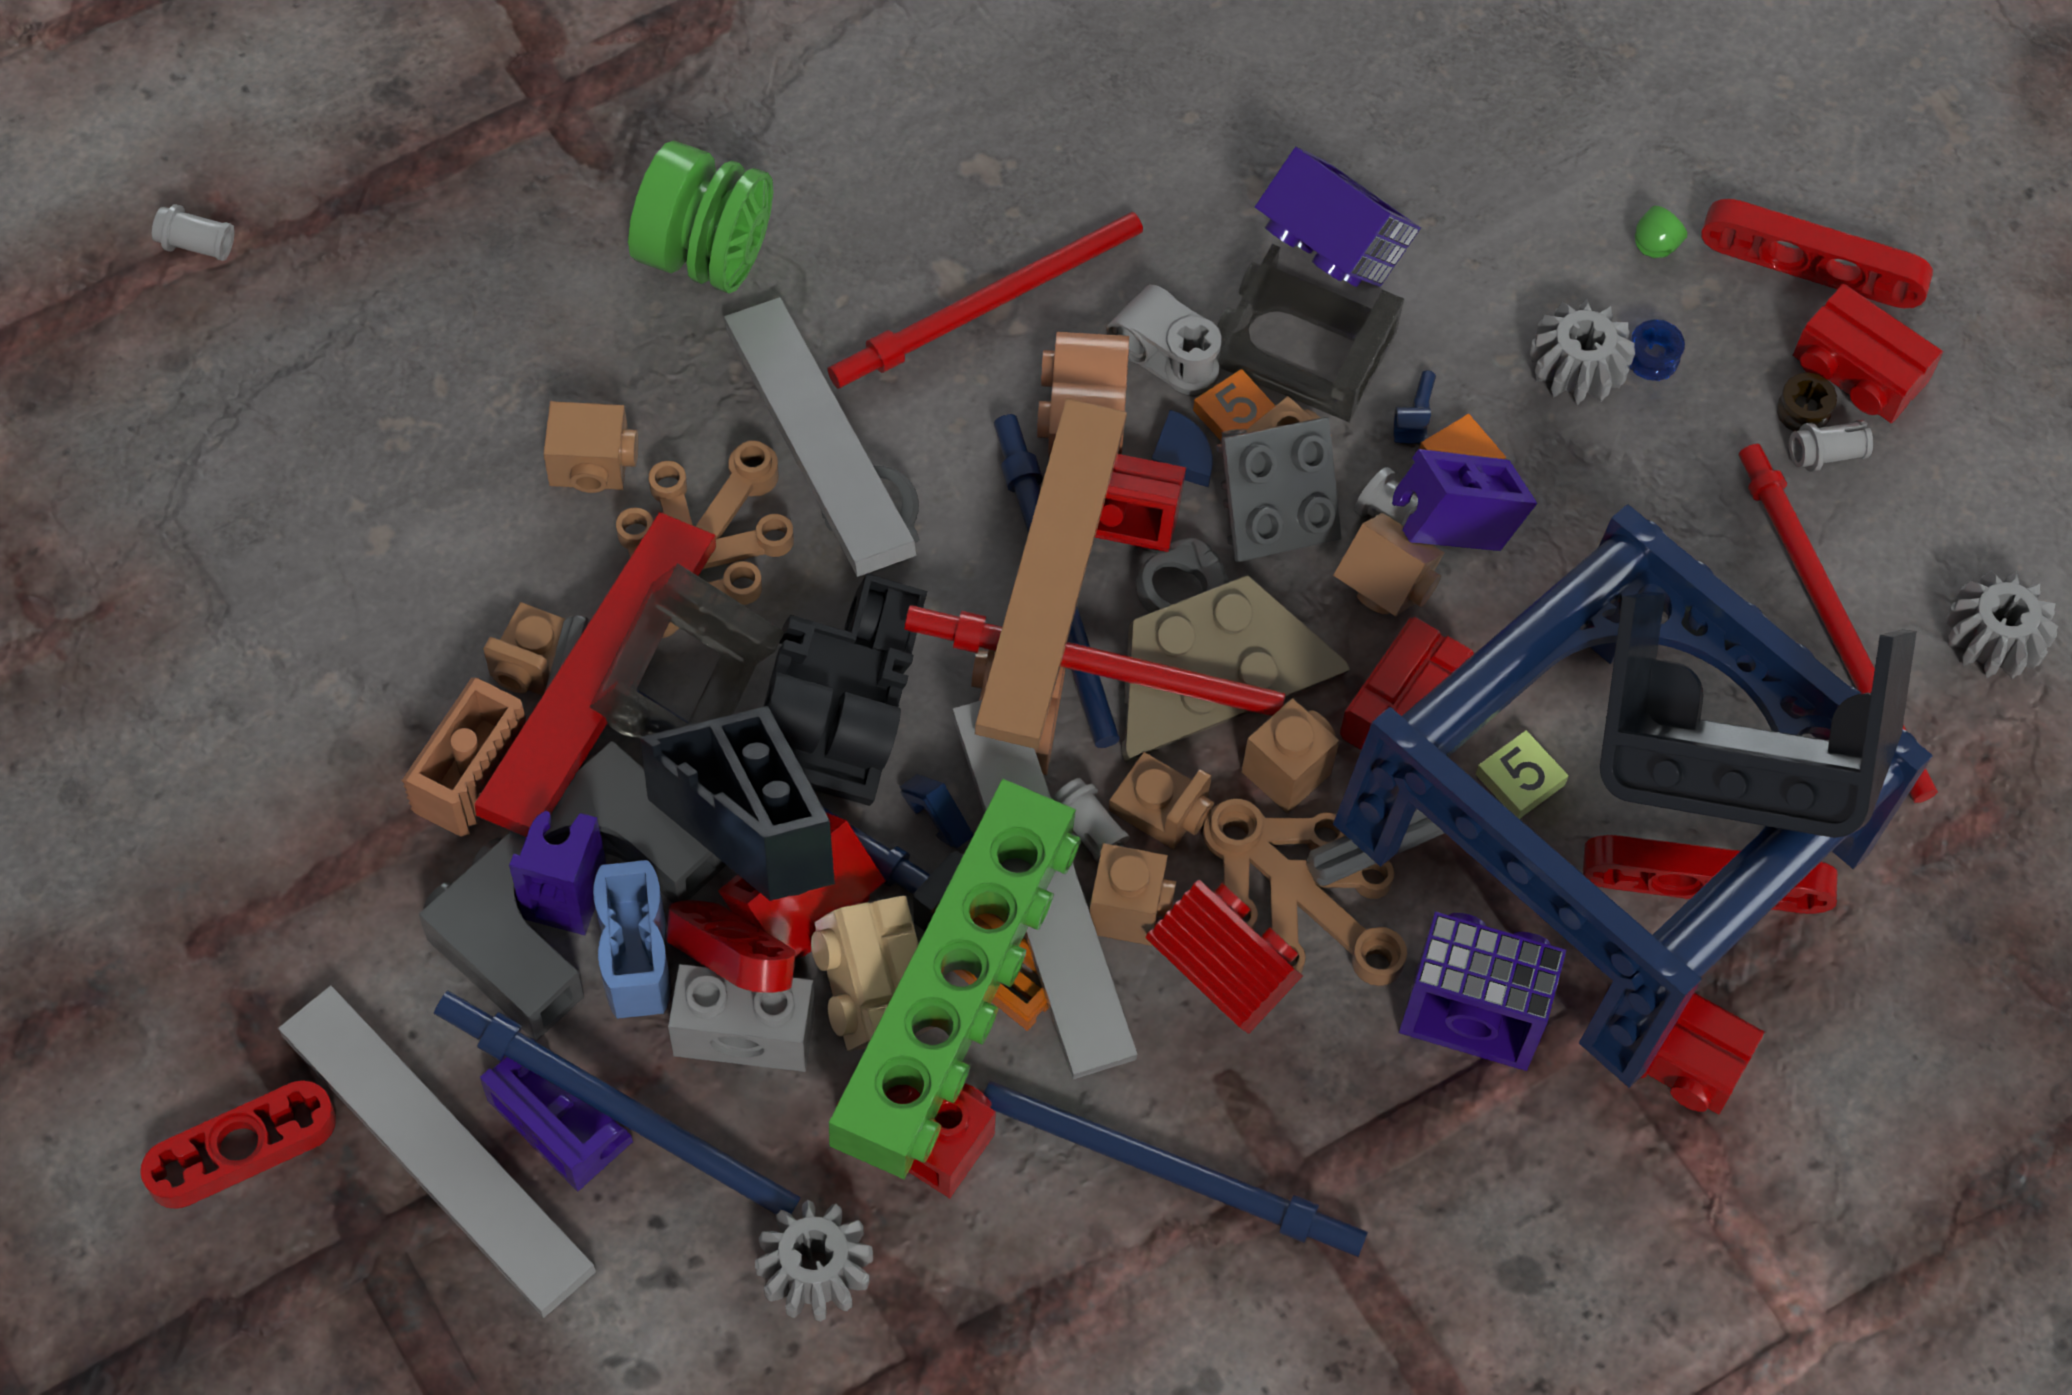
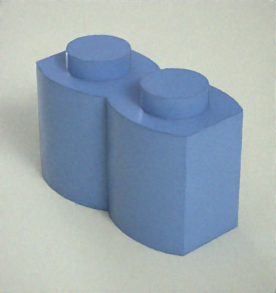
(632, 939)

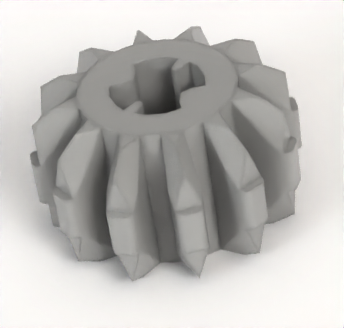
(1582, 351)
(2001, 624)
(814, 1234)

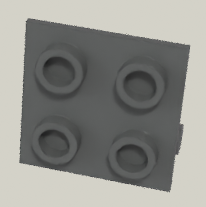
(1280, 488)

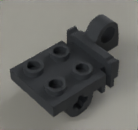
(843, 689)

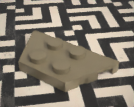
(1226, 634)

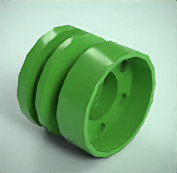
(700, 216)

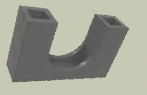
(479, 914)

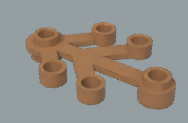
(743, 482)
(1293, 884)

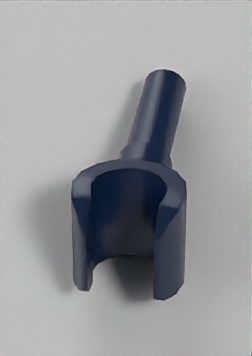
(1412, 422)

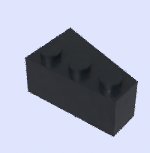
(743, 800)

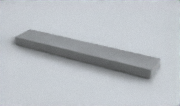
(820, 437)
(1067, 944)
(438, 1151)

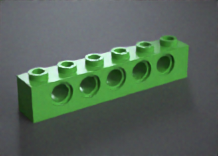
(894, 1134)

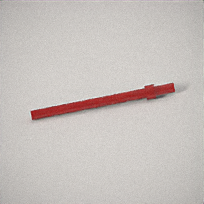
(890, 348)
(972, 633)

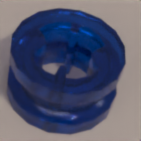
(1659, 333)

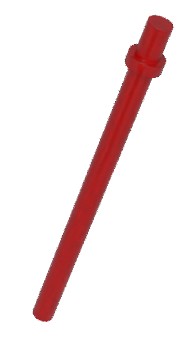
(1769, 486)

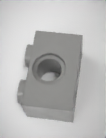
(740, 1026)

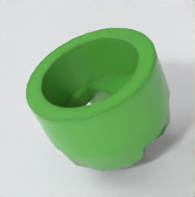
(1659, 233)

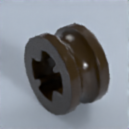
(1812, 387)

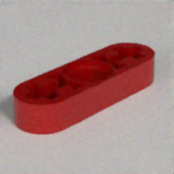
(730, 946)
(184, 1146)

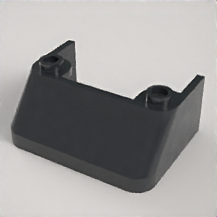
(1671, 759)

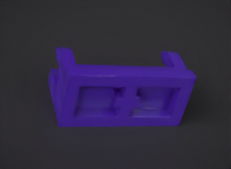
(1463, 500)
(558, 880)
(556, 1124)

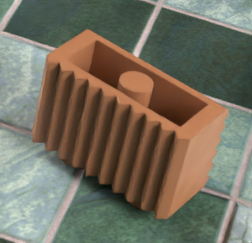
(463, 756)

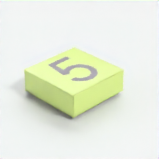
(1521, 774)

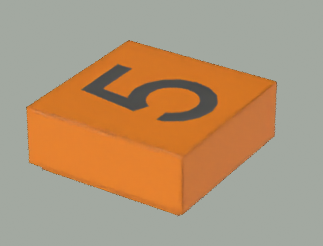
(1232, 404)

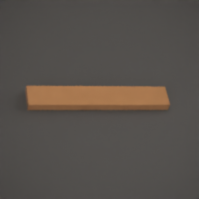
(1051, 574)

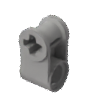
(1167, 336)

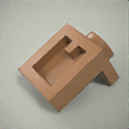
(525, 650)
(1162, 800)

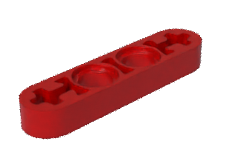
(1880, 273)
(1684, 869)

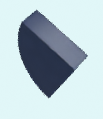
(1186, 446)
(933, 796)

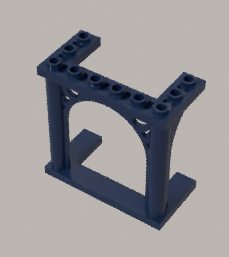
(1652, 975)

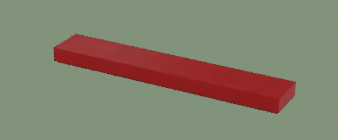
(563, 724)

